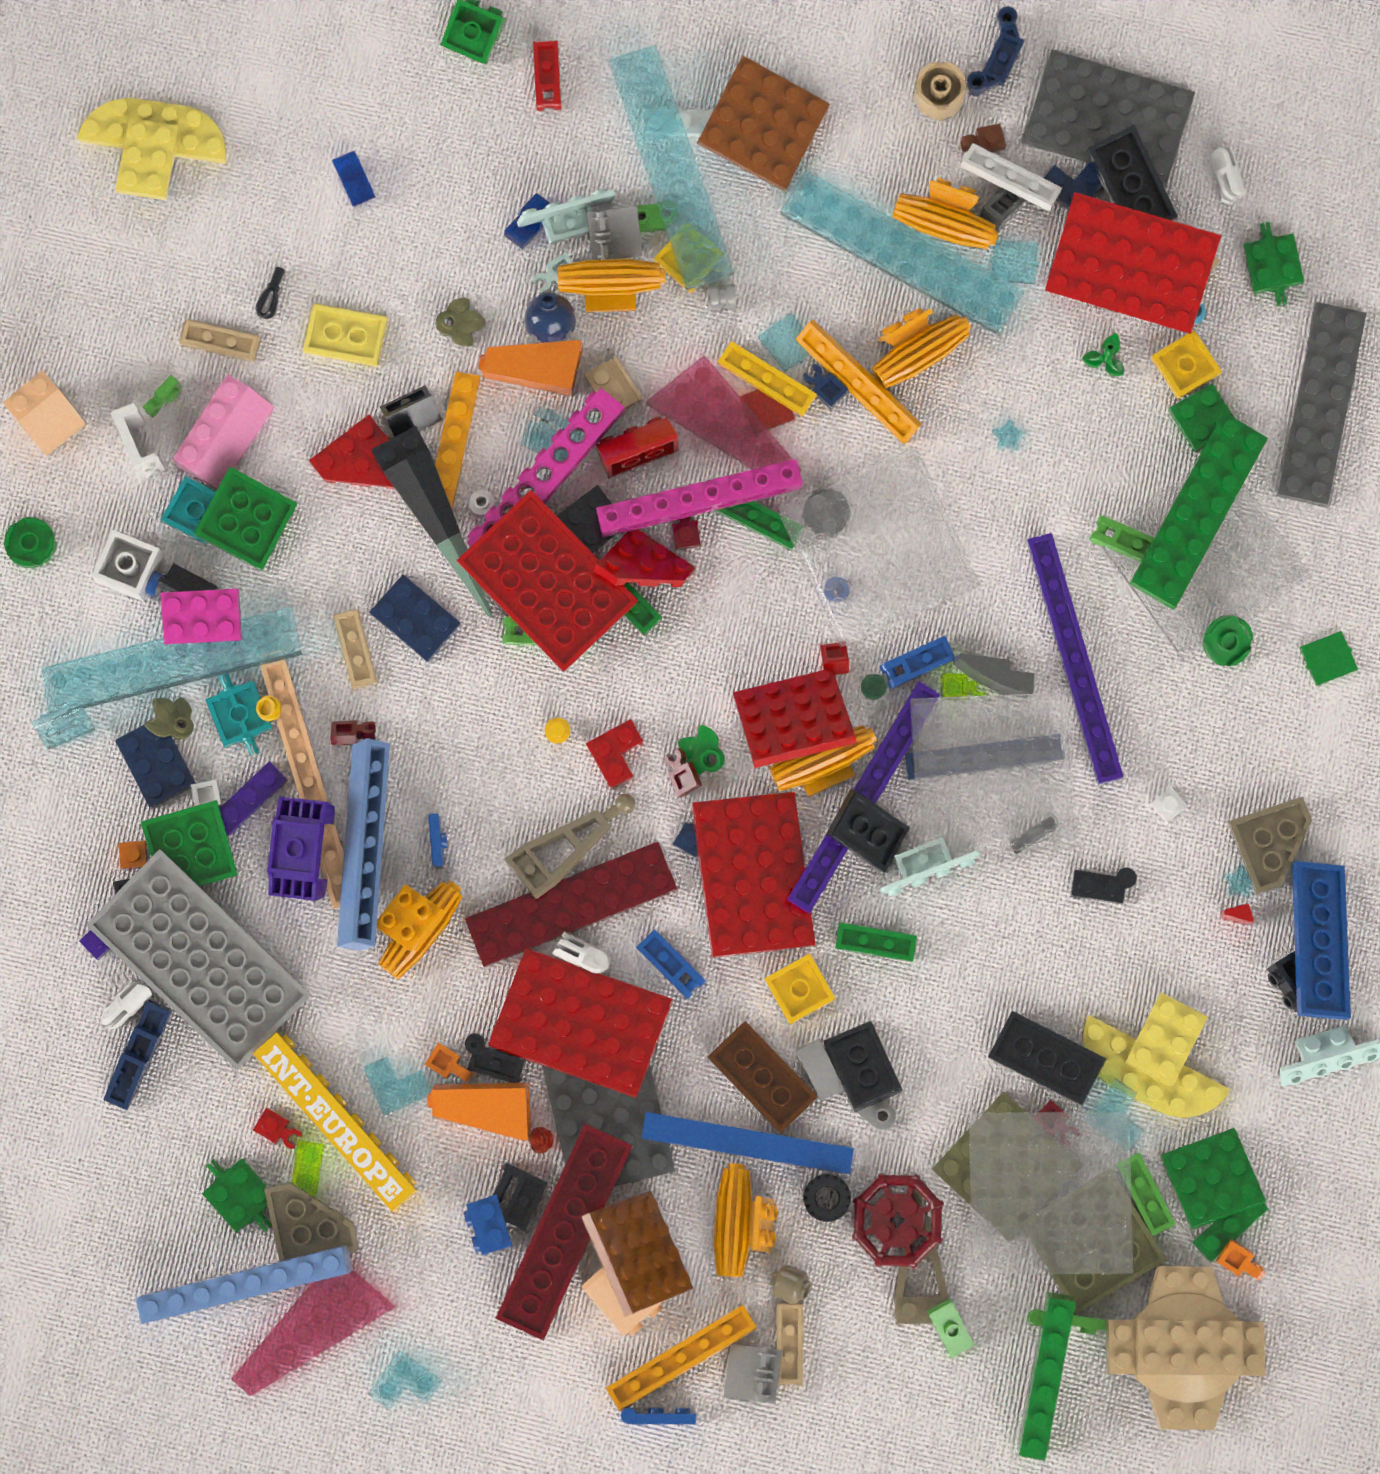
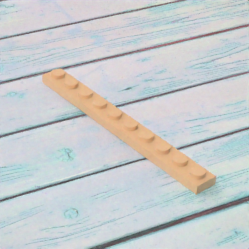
(305, 768)

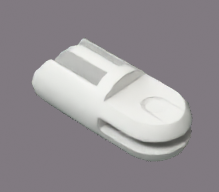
(1227, 174)
(582, 954)
(126, 1004)

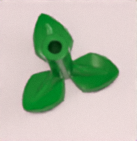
(1110, 347)

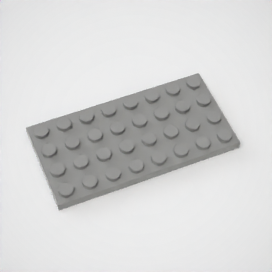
(198, 959)

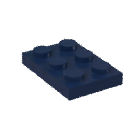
(415, 618)
(155, 765)

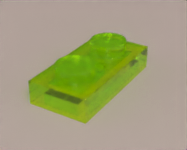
(308, 1166)

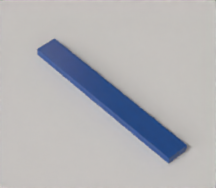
(747, 1143)

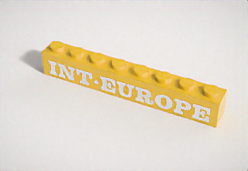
(335, 1122)

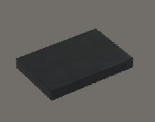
(867, 830)
(862, 1066)

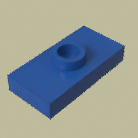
(438, 841)

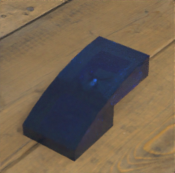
(353, 178)
(524, 235)

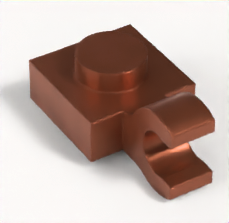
(987, 137)

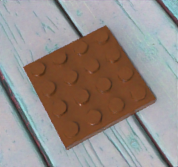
(763, 123)
(637, 1253)

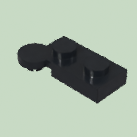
(1101, 886)
(492, 1061)

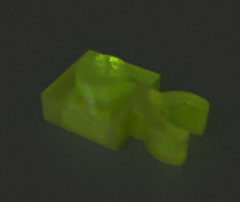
(958, 686)

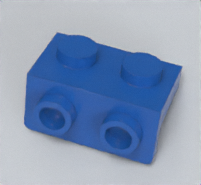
(488, 1225)

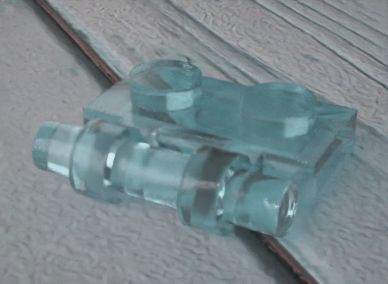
(539, 435)
(63, 725)

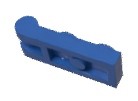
(918, 662)
(670, 963)
(657, 1417)

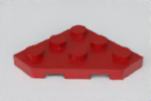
(351, 458)
(643, 561)

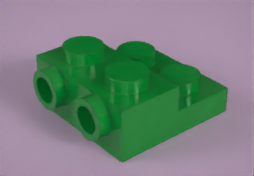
(473, 30)

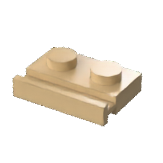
(615, 381)

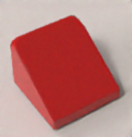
(835, 658)
(1240, 914)

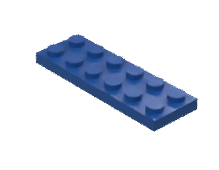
(1321, 940)

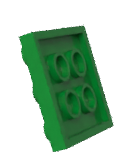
(245, 518)
(194, 841)
(1212, 1178)

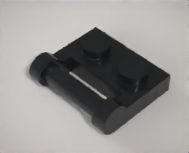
(525, 1197)

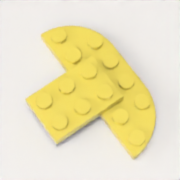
(151, 139)
(1156, 1060)

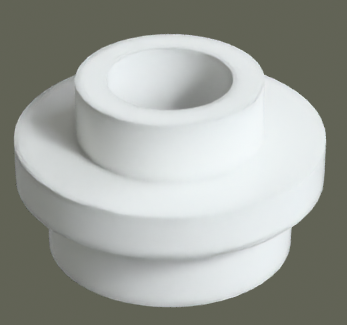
(481, 510)

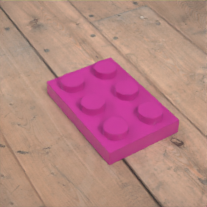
(201, 616)

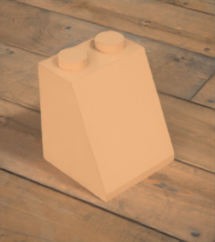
(44, 413)
(602, 1294)

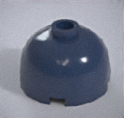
(549, 317)

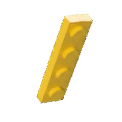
(767, 379)

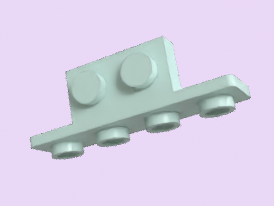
(566, 219)
(916, 868)
(1328, 1053)

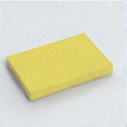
(345, 335)

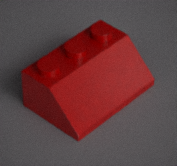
(637, 446)

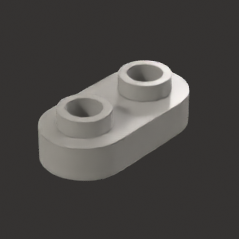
(870, 1114)

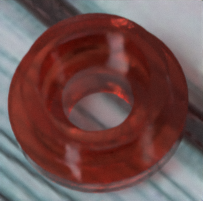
(541, 1139)

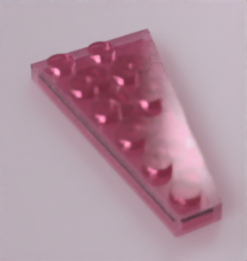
(716, 413)
(316, 1321)

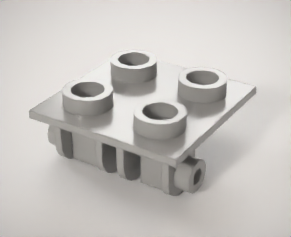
(614, 233)
(753, 1373)

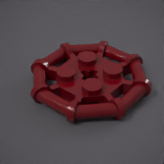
(908, 1231)

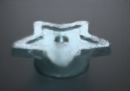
(1008, 429)
(1234, 888)

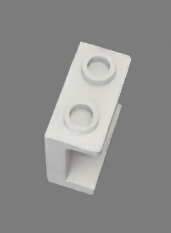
(129, 419)

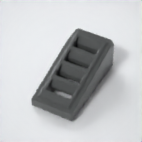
(995, 214)

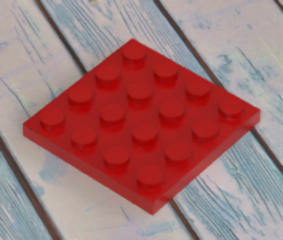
(794, 718)

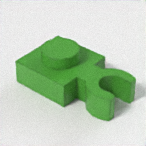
(166, 393)

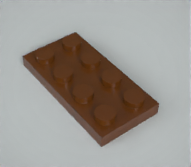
(762, 1077)

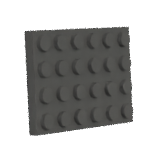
(1091, 101)
(618, 1114)

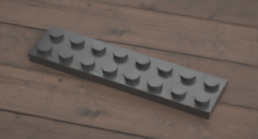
(1321, 404)

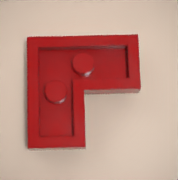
(608, 752)

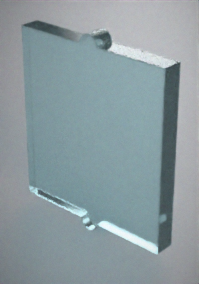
(1015, 261)
(782, 344)

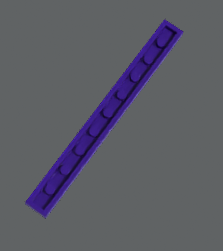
(1074, 659)
(871, 786)
(234, 814)

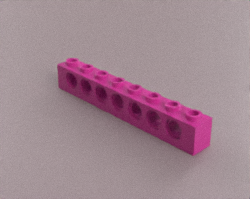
(577, 451)
(699, 498)

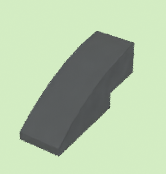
(995, 674)

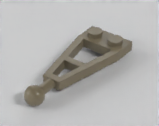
(532, 871)
(914, 1309)

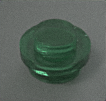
(873, 686)

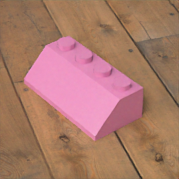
(223, 432)

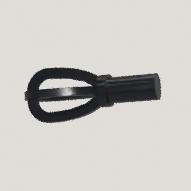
(273, 287)

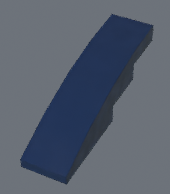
(137, 1055)

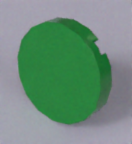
(30, 542)
(1227, 640)

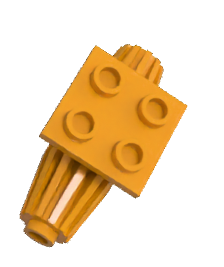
(946, 215)
(610, 282)
(917, 345)
(825, 768)
(415, 924)
(740, 1222)

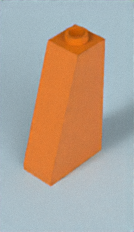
(536, 365)
(486, 1106)

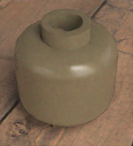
(790, 1284)

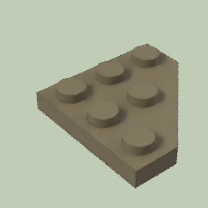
(1270, 842)
(305, 1223)

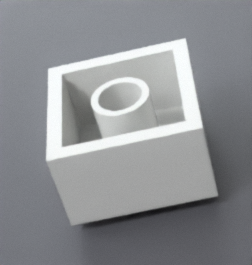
(127, 564)

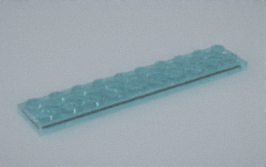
(671, 167)
(902, 252)
(161, 666)

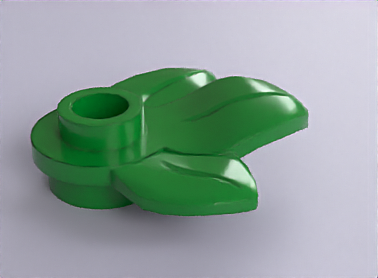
(699, 749)

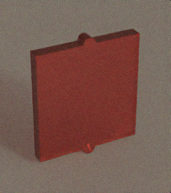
(767, 409)

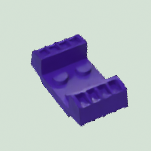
(298, 848)

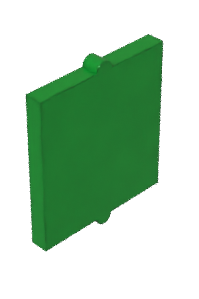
(1328, 658)

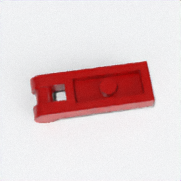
(547, 74)

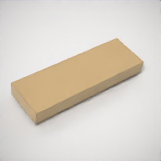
(220, 340)
(355, 649)
(790, 1340)

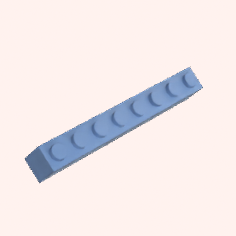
(363, 845)
(244, 1284)

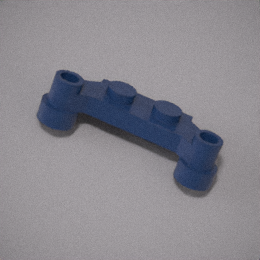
(1002, 56)

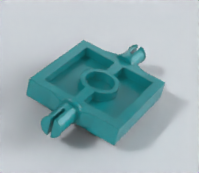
(236, 714)

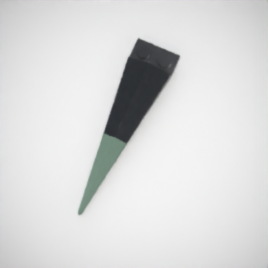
(413, 475)

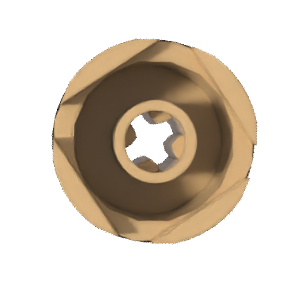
(928, 88)

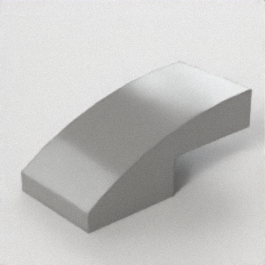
(819, 1069)

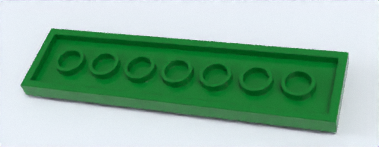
(1198, 511)

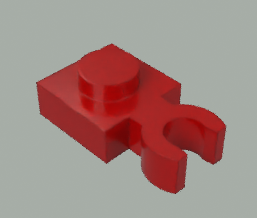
(274, 1127)

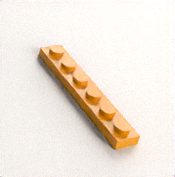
(858, 381)
(456, 431)
(681, 1358)

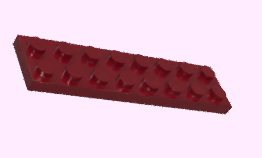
(571, 904)
(562, 1232)

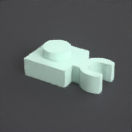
(552, 272)

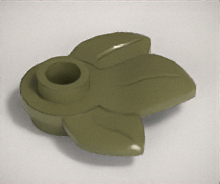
(463, 321)
(168, 716)

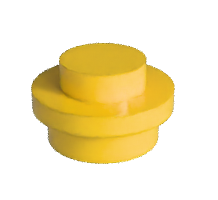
(269, 708)
(557, 730)

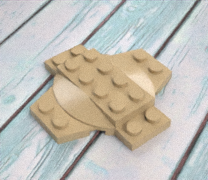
(1185, 1348)

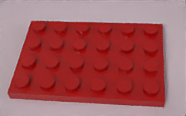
(1133, 263)
(546, 581)
(747, 870)
(580, 1023)

